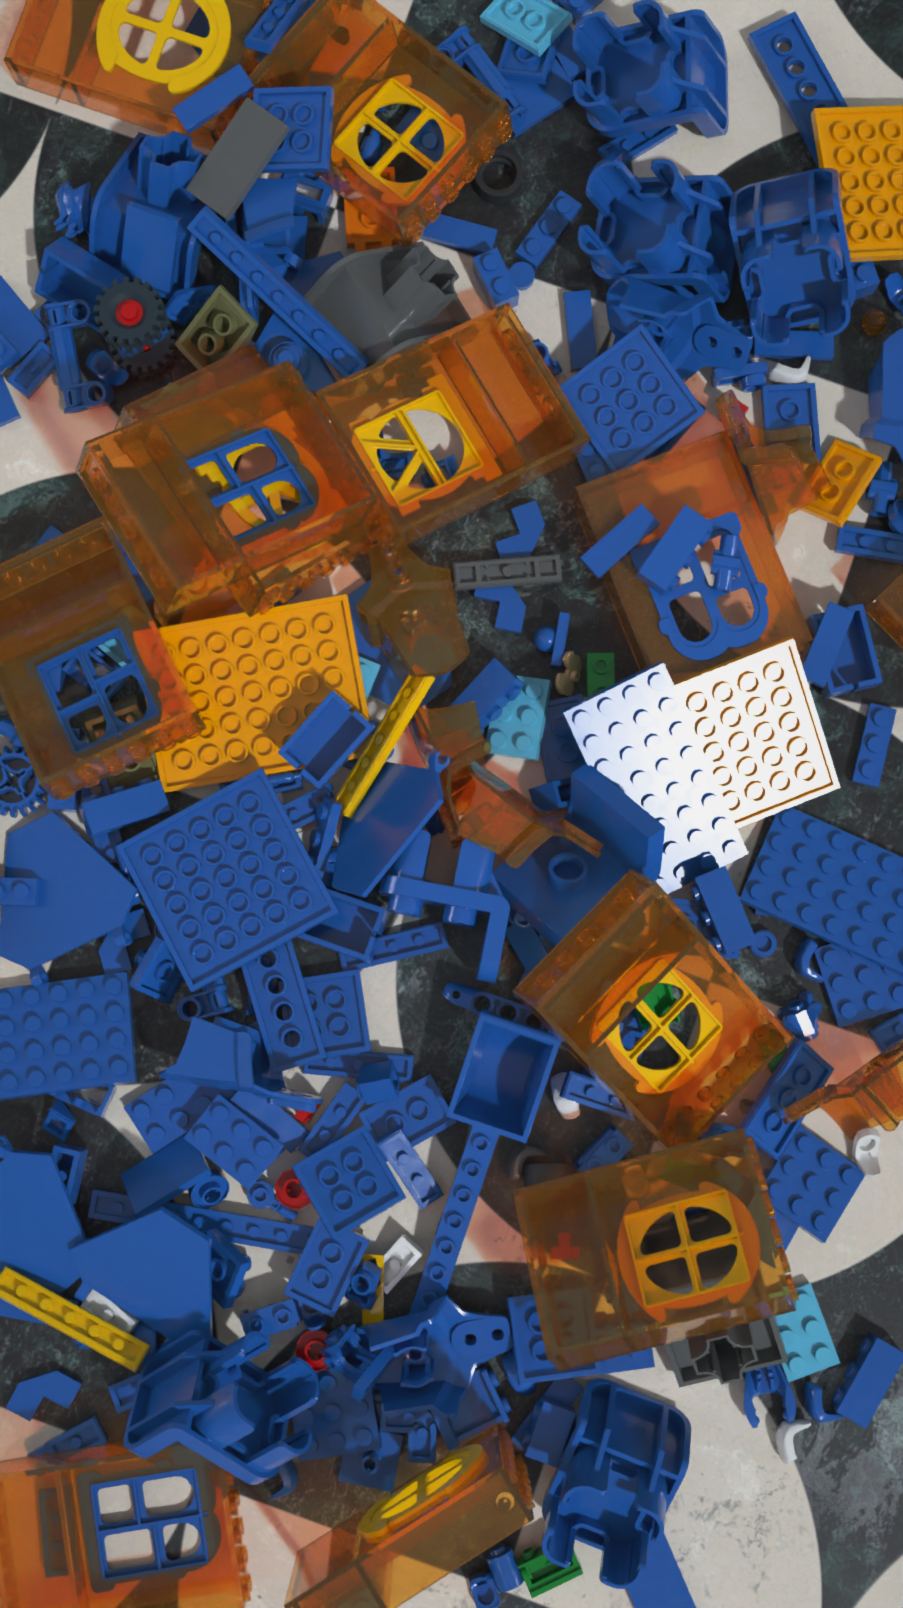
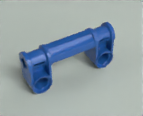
(482, 68)
(63, 319)
(210, 1002)

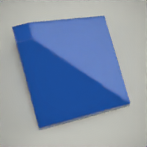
(59, 1121)

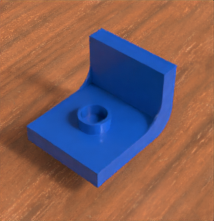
(155, 175)
(566, 881)

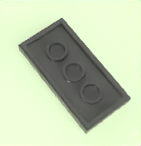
(238, 158)

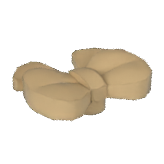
(566, 680)

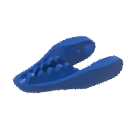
(766, 1381)

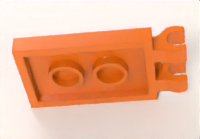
(362, 231)

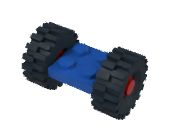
(136, 328)

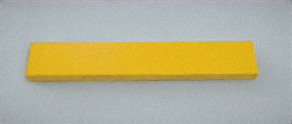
(382, 743)
(72, 1320)

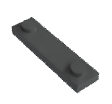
(507, 572)

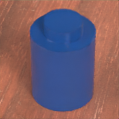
(504, 1568)

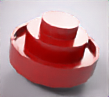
(290, 1191)
(309, 1348)

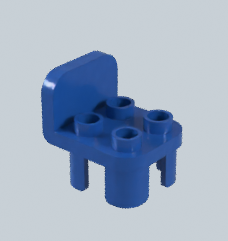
(652, 72)
(661, 228)
(793, 255)
(473, 894)
(222, 1404)
(616, 1480)

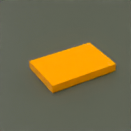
(849, 473)

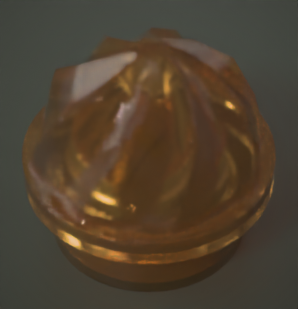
(874, 322)

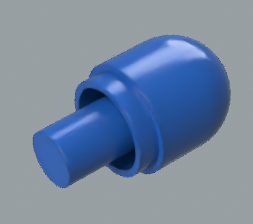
(371, 147)

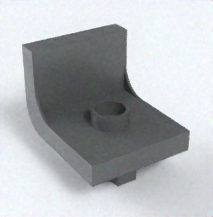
(388, 299)
(723, 1352)

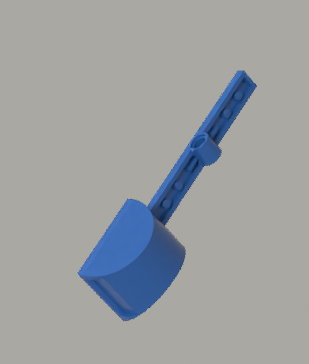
(497, 1096)

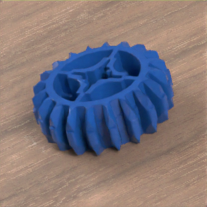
(24, 776)

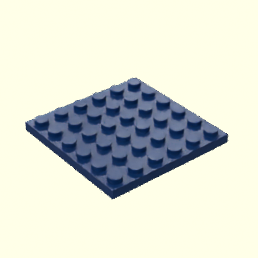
(227, 880)

